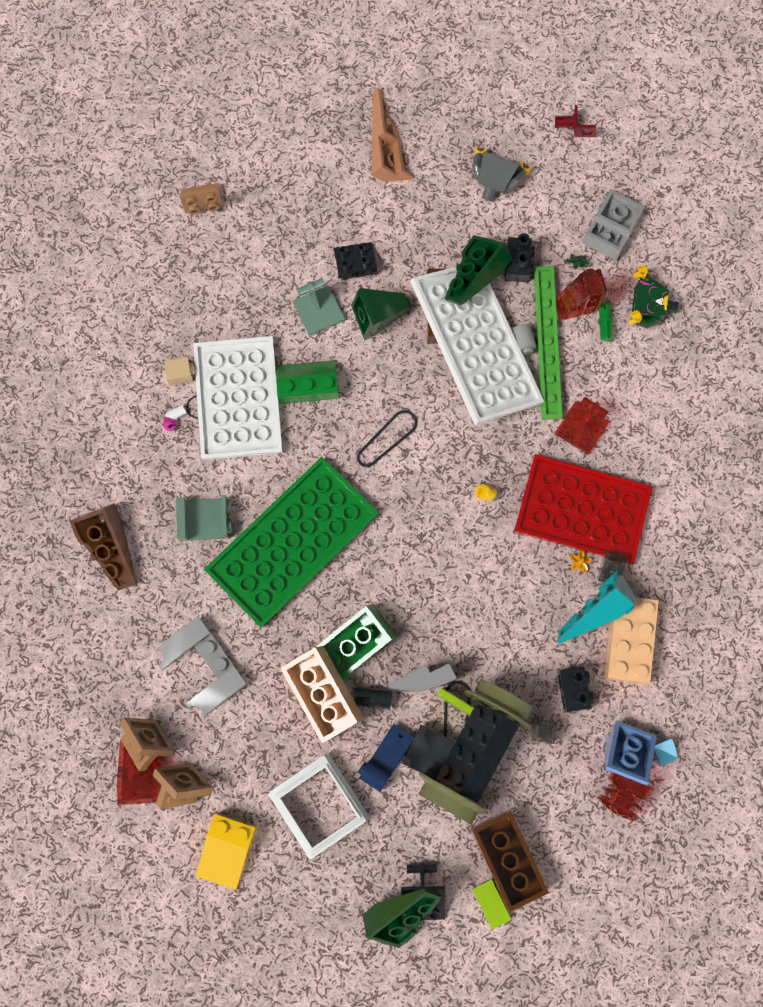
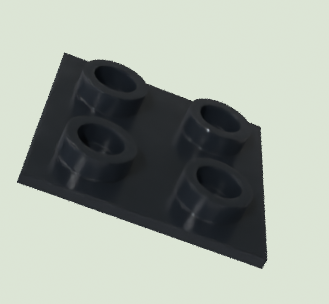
(355, 259)

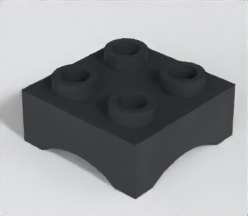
(428, 752)

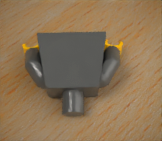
(496, 173)

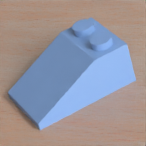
(630, 752)

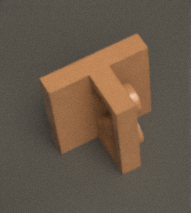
(144, 741)
(180, 785)

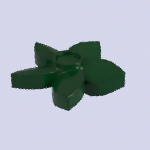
(578, 261)

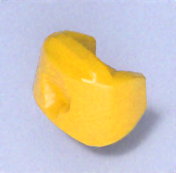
(485, 492)

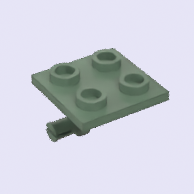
(318, 308)

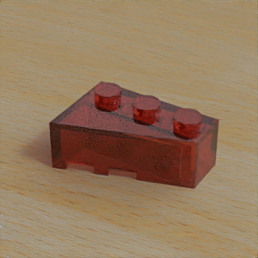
(582, 295)

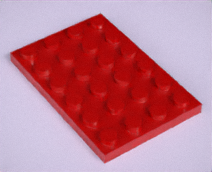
(583, 508)

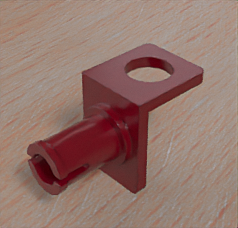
(572, 121)

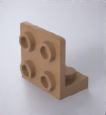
(201, 198)

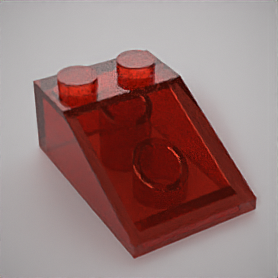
(136, 785)

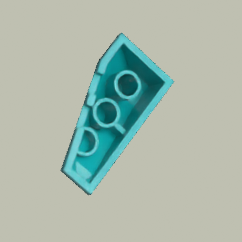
(610, 604)

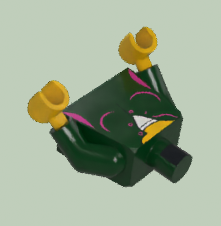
(649, 300)

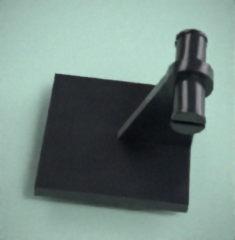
(438, 912)

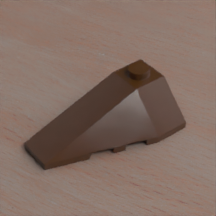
(106, 541)

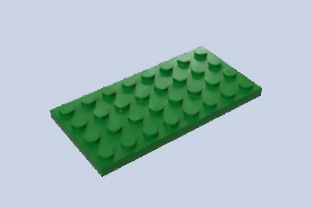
(291, 542)

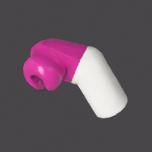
(171, 417)

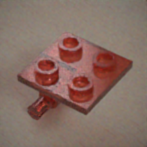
(582, 425)

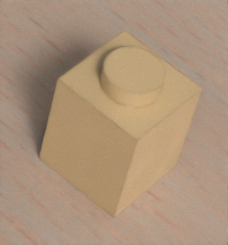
(179, 371)

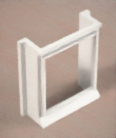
(321, 763)

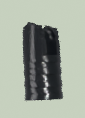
(373, 697)

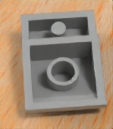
(613, 224)
(423, 680)

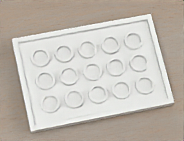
(237, 398)

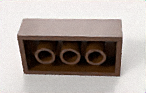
(509, 860)

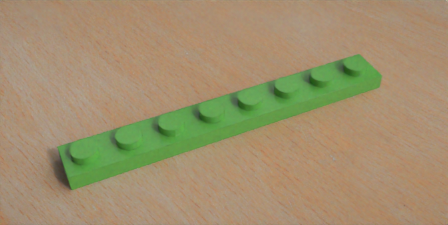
(547, 342)

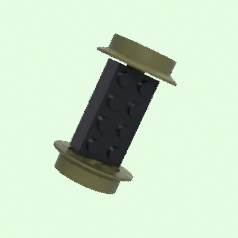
(477, 751)

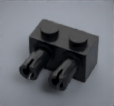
(521, 252)
(574, 689)

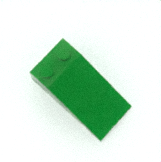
(358, 640)

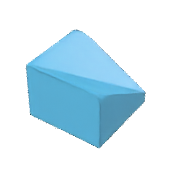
(665, 752)

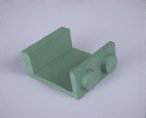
(203, 519)

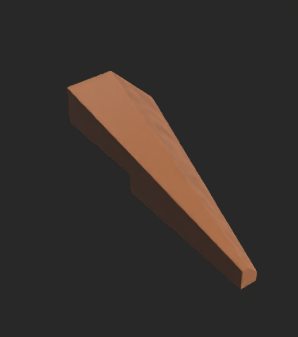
(386, 145)

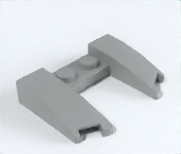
(228, 677)

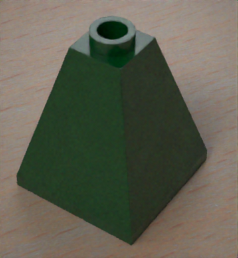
(378, 309)

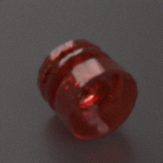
(624, 796)

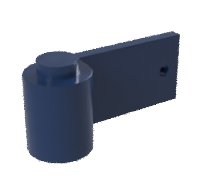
(385, 758)

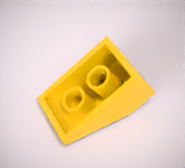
(225, 850)

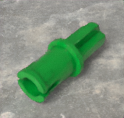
(605, 322)

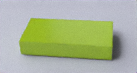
(455, 701)
(491, 904)

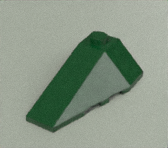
(480, 265)
(397, 918)

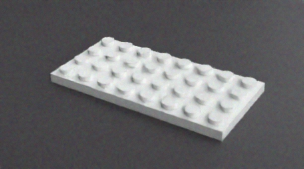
(478, 349)

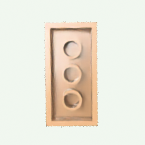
(632, 644)
(322, 693)

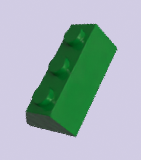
(306, 382)

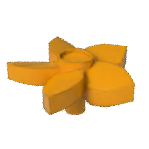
(580, 561)

